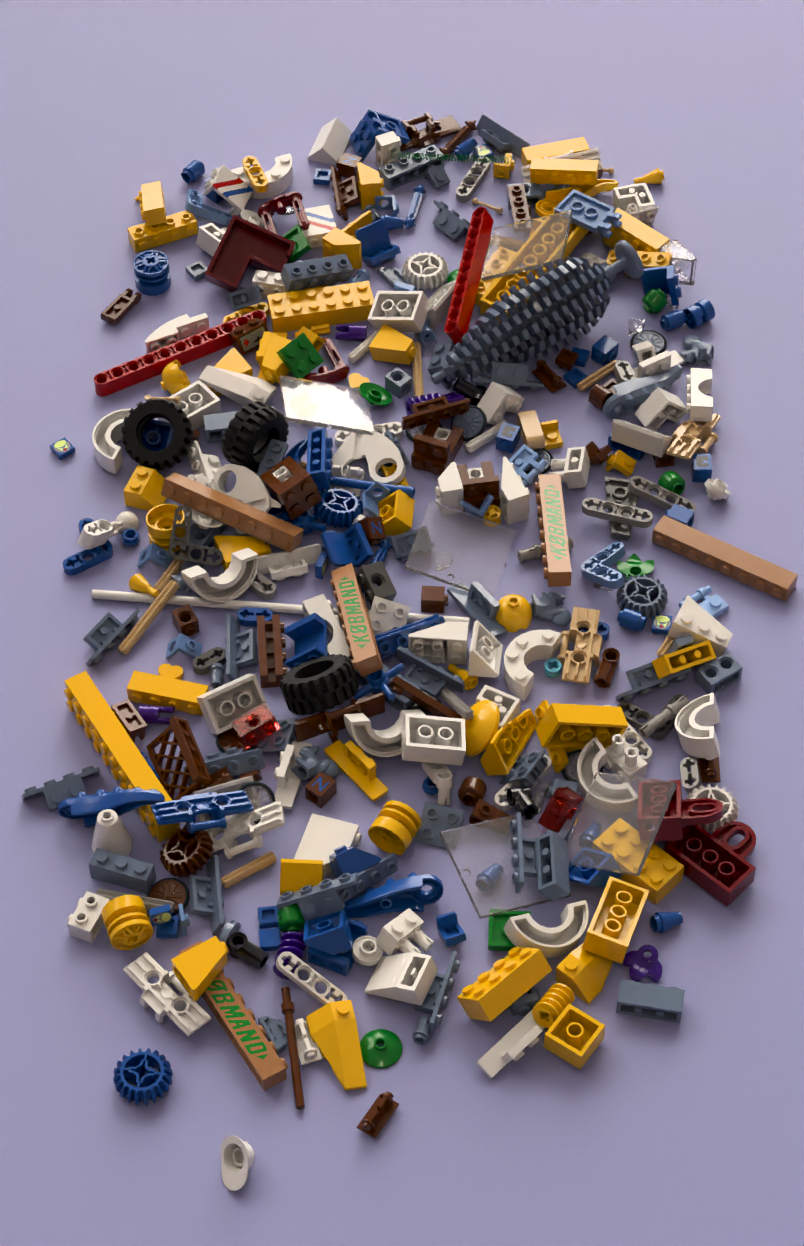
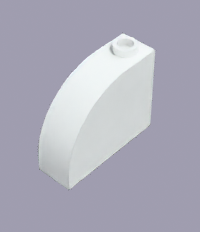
(324, 836)

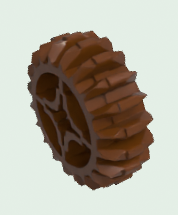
(186, 852)

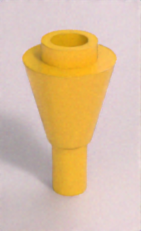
(654, 177)
(140, 584)
(469, 681)

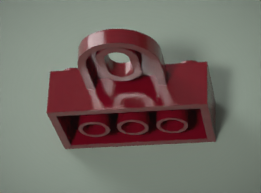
(687, 813)
(714, 862)

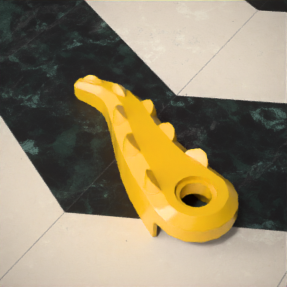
(554, 197)

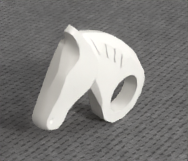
(248, 488)

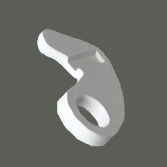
(377, 451)

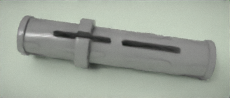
(535, 551)
(669, 713)

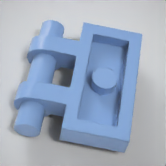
(523, 460)
(713, 605)

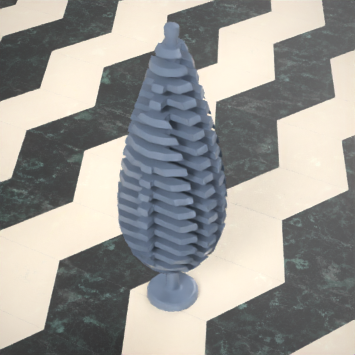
(539, 314)

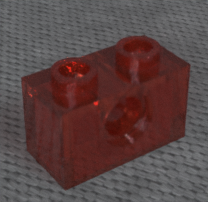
(255, 725)
(560, 807)

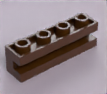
(270, 651)

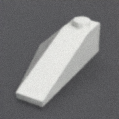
(237, 386)

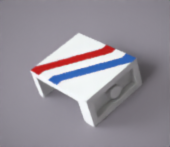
(230, 188)
(320, 222)

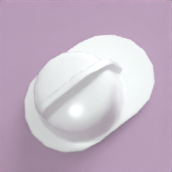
(236, 1160)

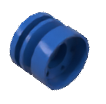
(152, 272)

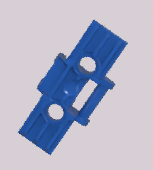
(202, 803)

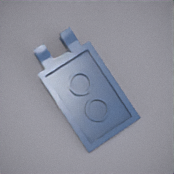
(590, 213)

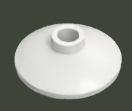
(252, 217)
(204, 521)

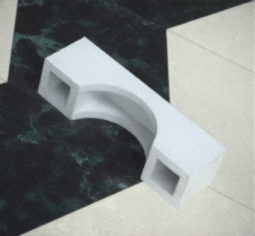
(698, 403)
(324, 608)

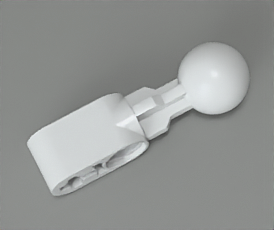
(99, 531)

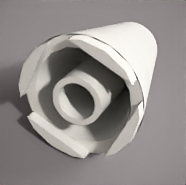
(111, 834)

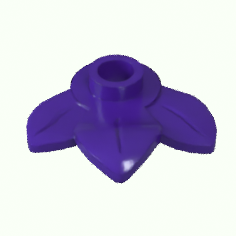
(642, 966)

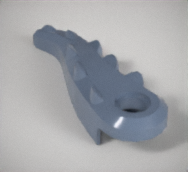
(637, 391)

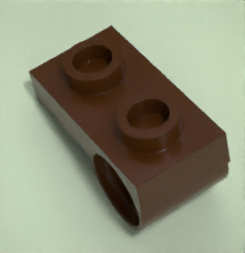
(600, 394)
(485, 811)

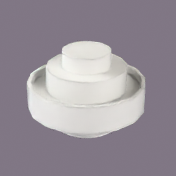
(717, 489)
(366, 951)

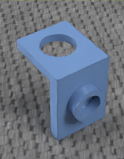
(391, 204)
(370, 500)
(480, 511)
(155, 554)
(185, 645)
(184, 921)

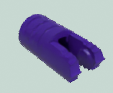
(351, 332)
(151, 714)

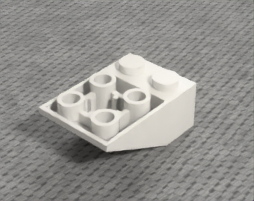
(514, 495)
(442, 643)
(403, 977)

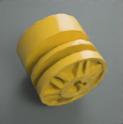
(159, 525)
(395, 827)
(127, 922)

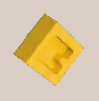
(551, 434)

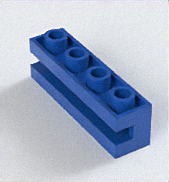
(392, 639)

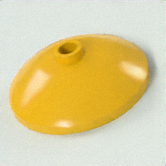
(482, 727)

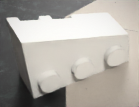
(701, 626)

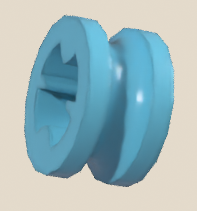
(552, 673)

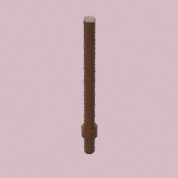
(288, 1009)

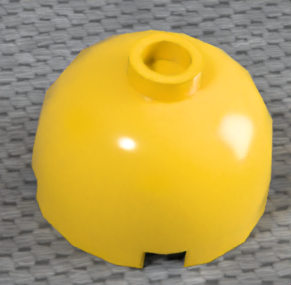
(174, 378)
(514, 612)

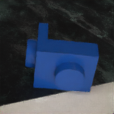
(449, 929)

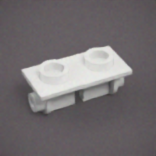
(307, 1049)

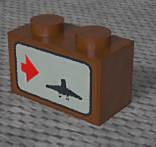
(247, 337)

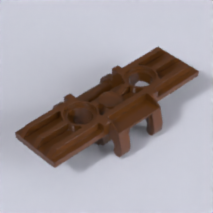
(429, 134)
(334, 721)

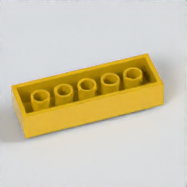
(320, 306)

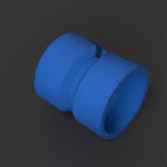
(699, 313)

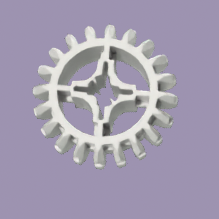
(425, 270)
(729, 804)

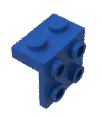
(376, 243)
(664, 279)
(348, 546)

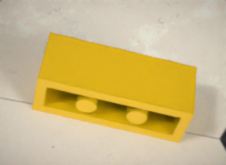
(683, 659)

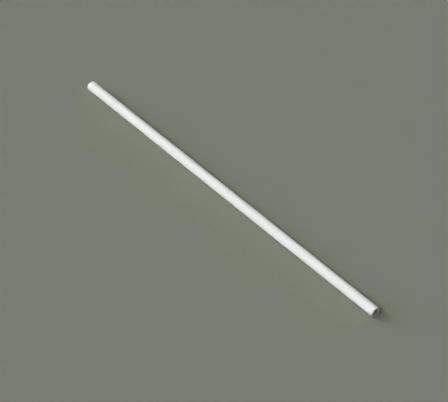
(234, 604)

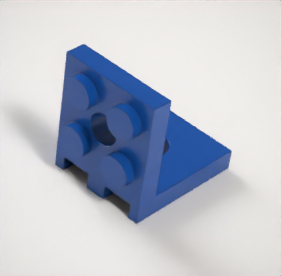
(373, 125)

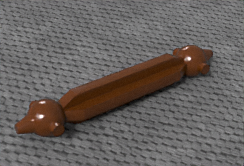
(459, 137)

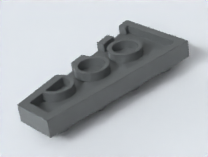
(618, 492)

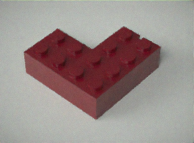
(245, 246)

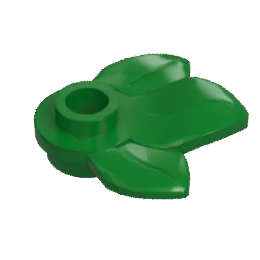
(635, 566)

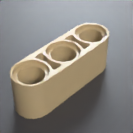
(531, 429)

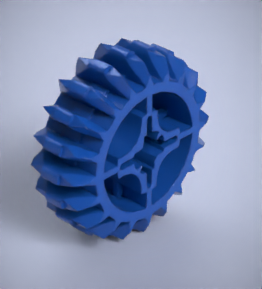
(338, 507)
(151, 1085)

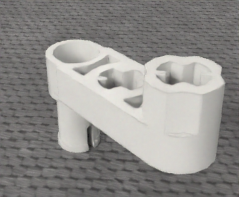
(442, 778)

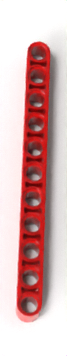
(469, 275)
(183, 351)

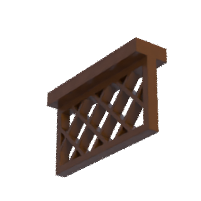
(188, 752)

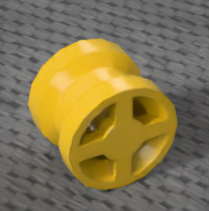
(493, 514)

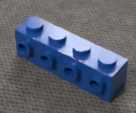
(319, 457)

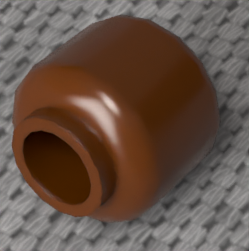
(471, 790)

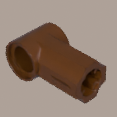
(607, 668)

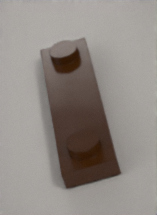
(403, 688)

